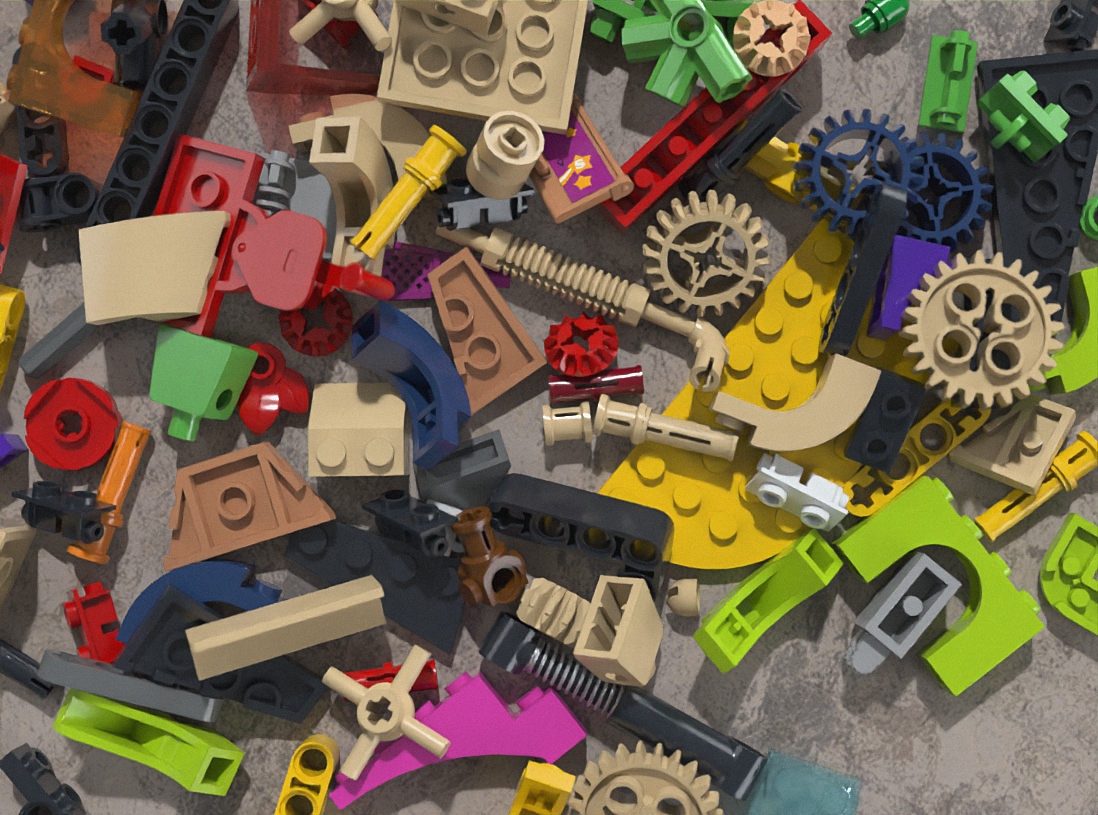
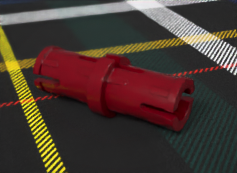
(628, 382)

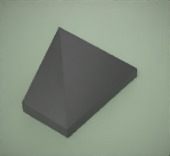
(468, 473)

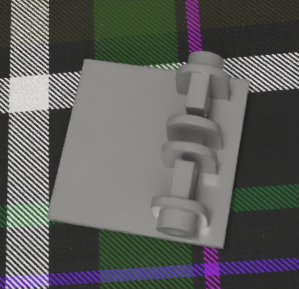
(299, 188)

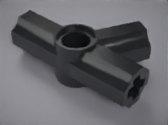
(135, 37)

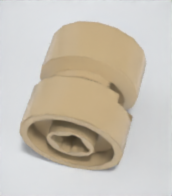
(504, 155)

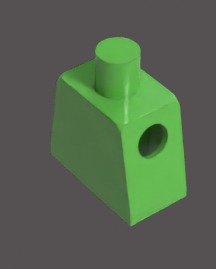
(197, 378)

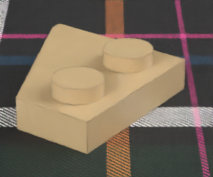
(1019, 444)

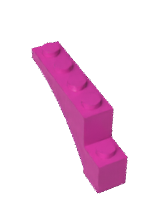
(476, 724)

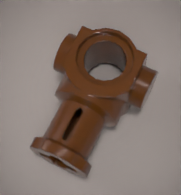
(484, 559)

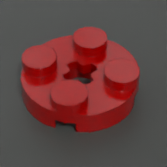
(45, 426)

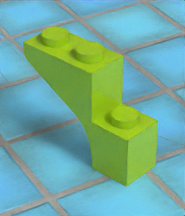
(186, 752)

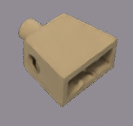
(620, 632)

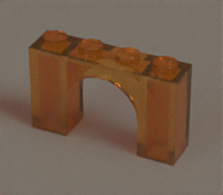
(55, 85)

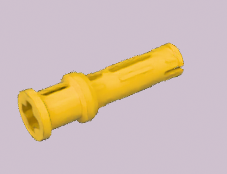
(421, 175)
(1062, 475)

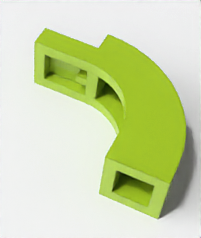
(1079, 357)
(765, 597)

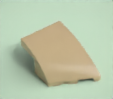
(149, 266)

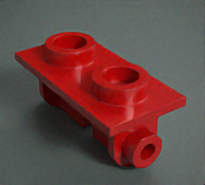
(88, 615)

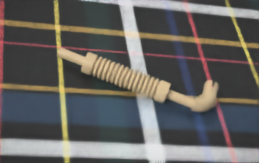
(596, 290)

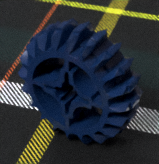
(837, 165)
(965, 189)

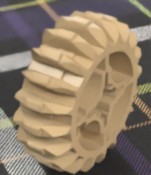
(738, 270)

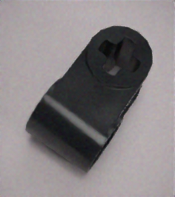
(50, 201)

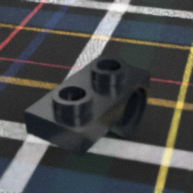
(885, 421)
(31, 774)

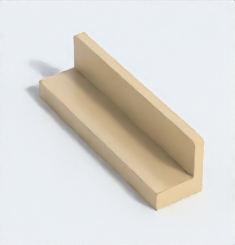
(286, 626)

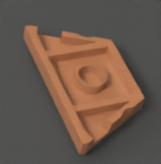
(238, 504)

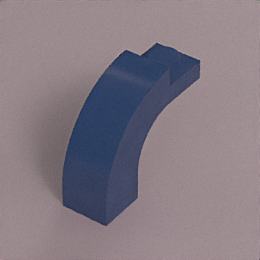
(420, 372)
(205, 581)

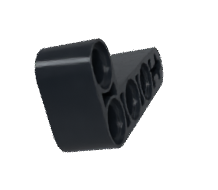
(586, 525)

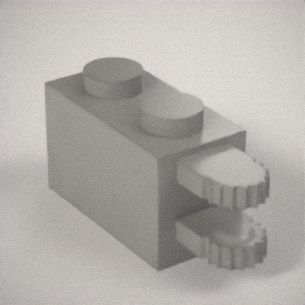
(900, 612)

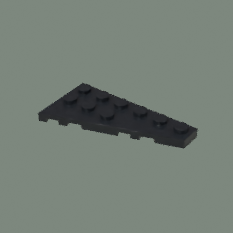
(1042, 202)

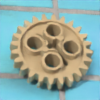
(1023, 342)
(650, 778)

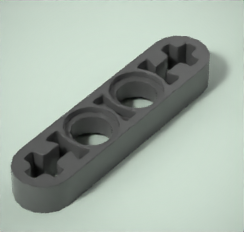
(131, 686)

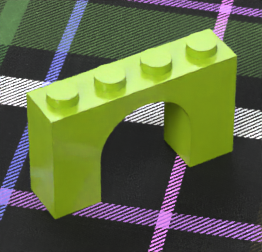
(996, 614)

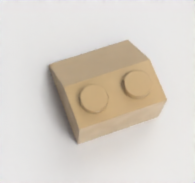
(357, 431)

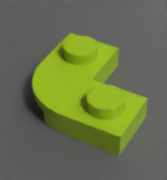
(1069, 572)

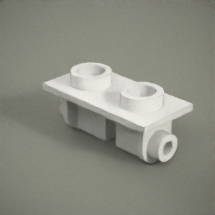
(816, 504)

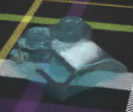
(803, 788)

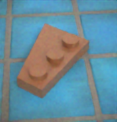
(483, 331)

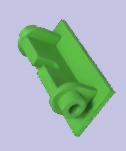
(948, 82)

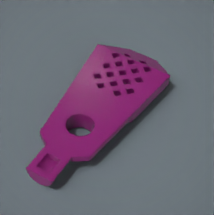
(431, 257)

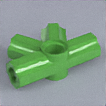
(680, 60)

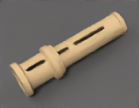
(642, 425)

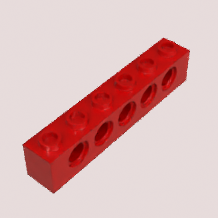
(697, 131)

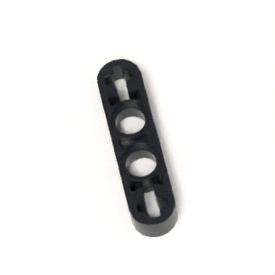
(862, 269)

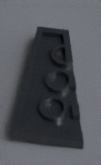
(417, 589)
(163, 651)

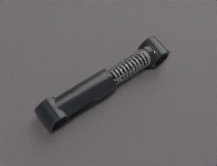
(728, 761)

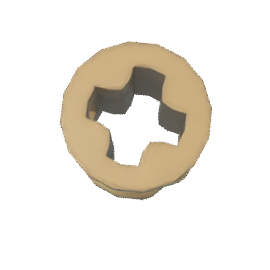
(567, 423)

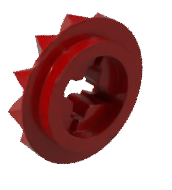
(319, 341)
(570, 357)

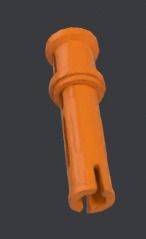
(114, 489)

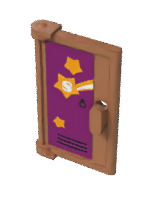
(577, 168)

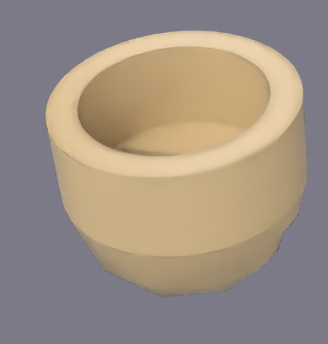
(684, 597)

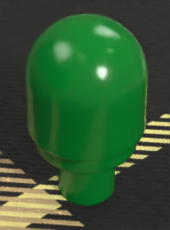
(879, 16)

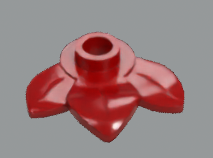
(271, 391)

